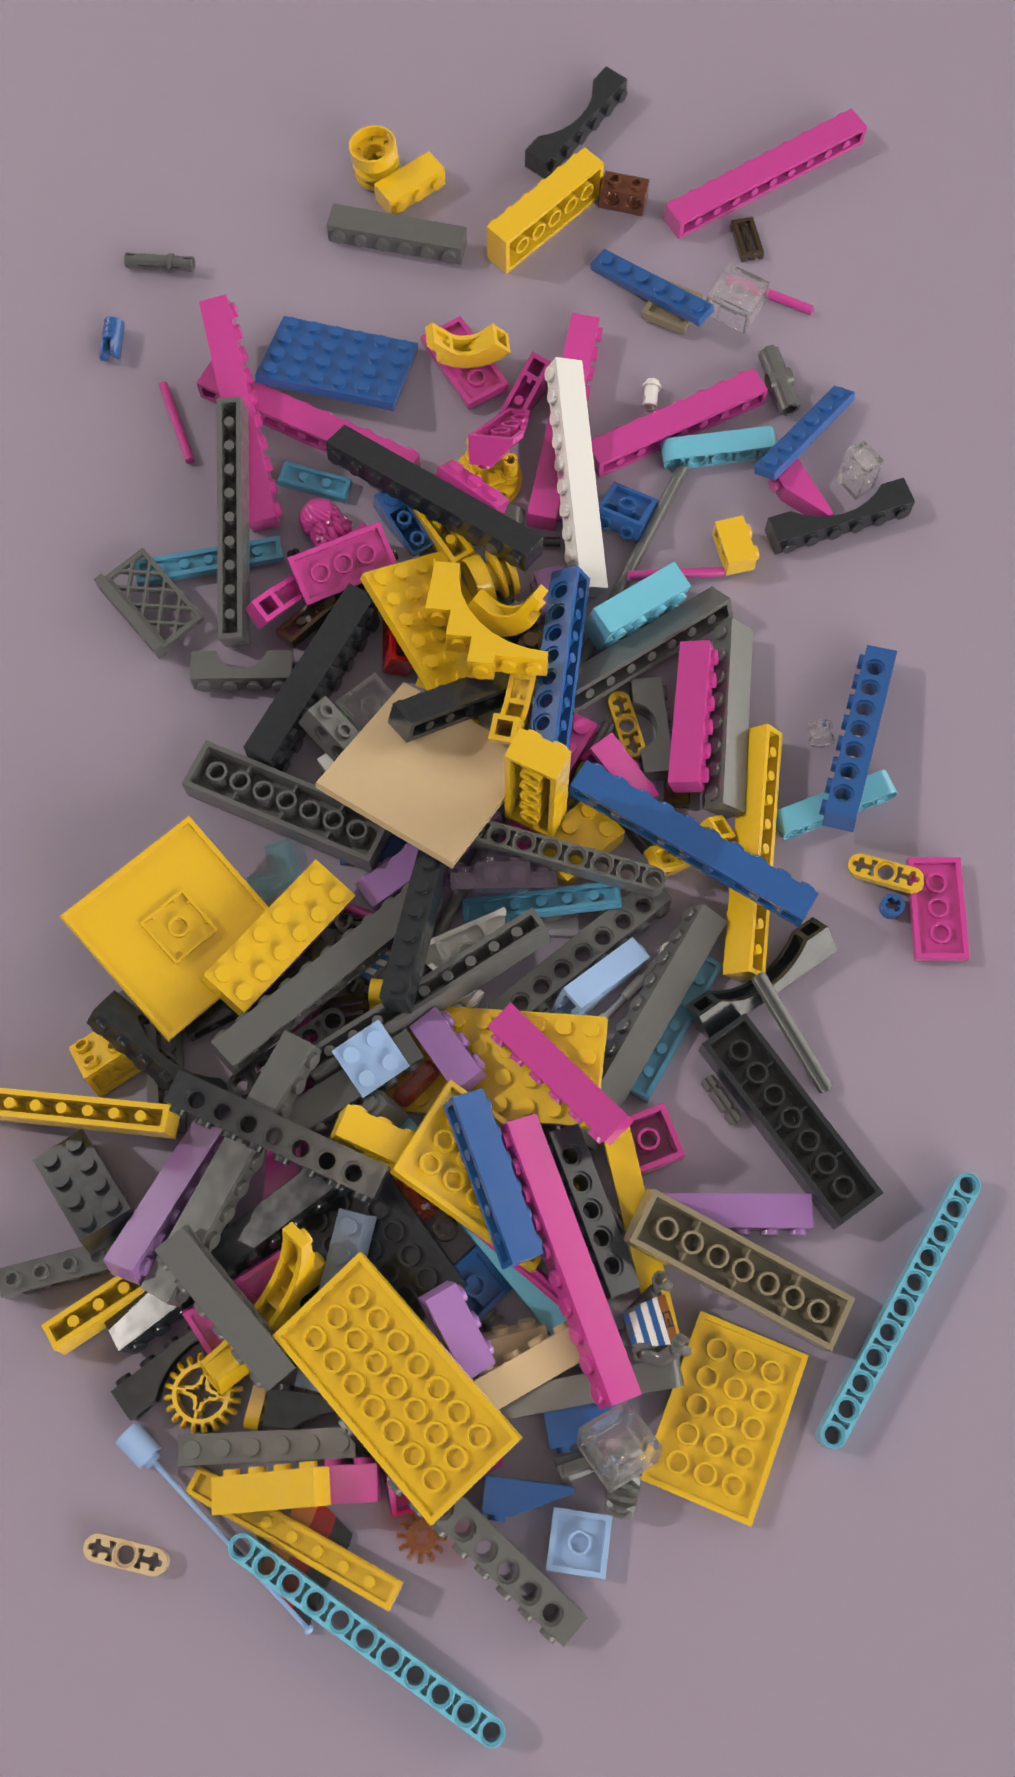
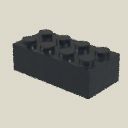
(85, 1191)

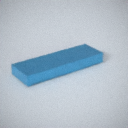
(315, 482)

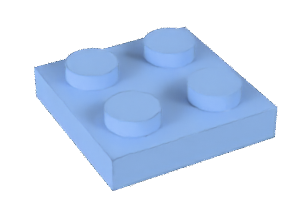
(370, 1058)
(579, 1543)

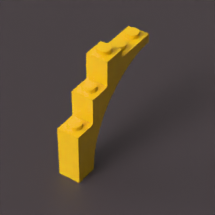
(464, 632)
(294, 1277)

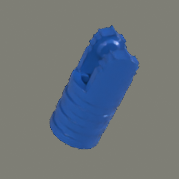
(111, 338)

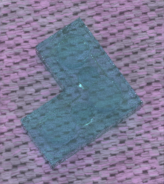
(282, 873)

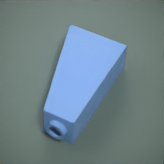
(601, 979)

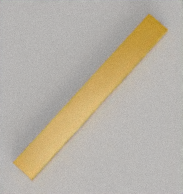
(629, 1192)
(308, 1547)

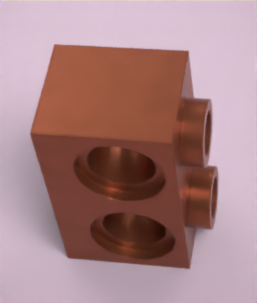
(623, 193)

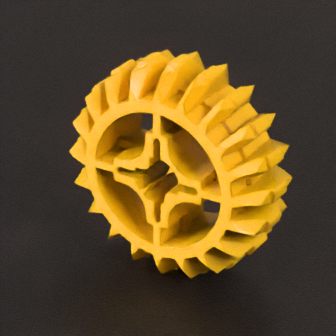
(199, 1407)

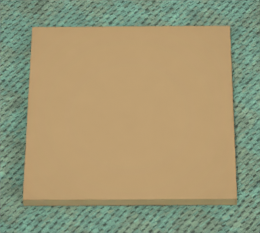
(424, 790)

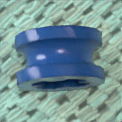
(890, 913)

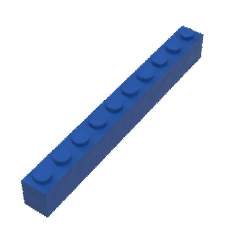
(693, 843)

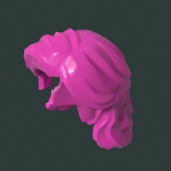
(323, 521)

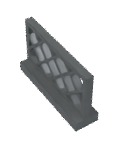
(137, 619)

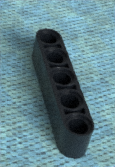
(315, 1026)

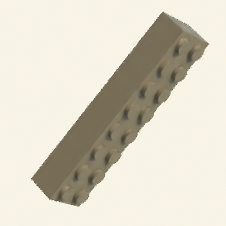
(738, 1269)

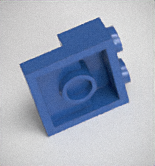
(626, 511)
(485, 1283)

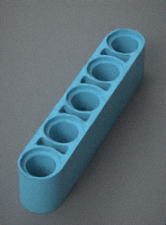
(718, 447)
(805, 815)

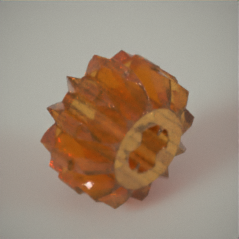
(411, 1539)

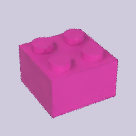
(655, 1139)
(354, 1482)

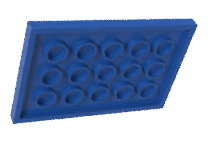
(337, 363)

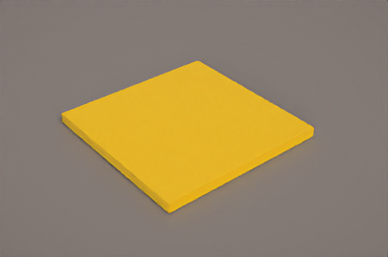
(167, 924)

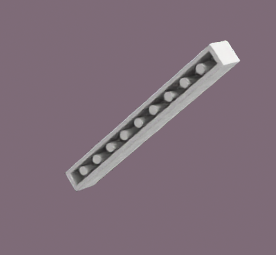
(576, 471)

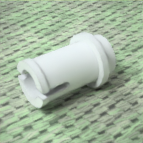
(651, 388)

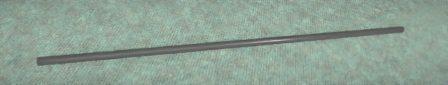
(586, 652)

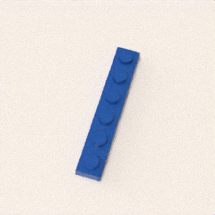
(652, 287)
(804, 433)

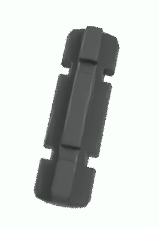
(721, 1100)

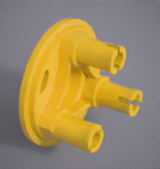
(503, 476)

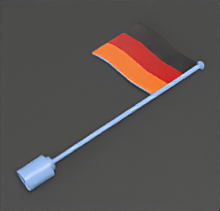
(143, 1451)

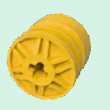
(373, 155)
(490, 575)

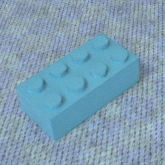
(636, 606)

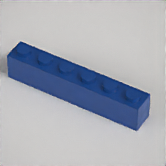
(493, 1179)

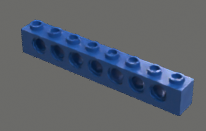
(563, 641)
(839, 813)

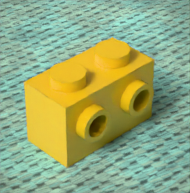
(735, 545)

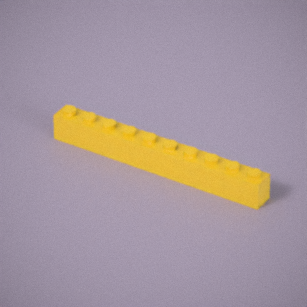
(755, 831)

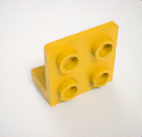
(101, 1063)

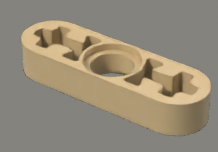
(107, 1541)

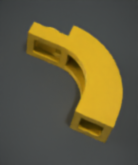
(470, 350)
(506, 619)
(515, 709)
(671, 864)

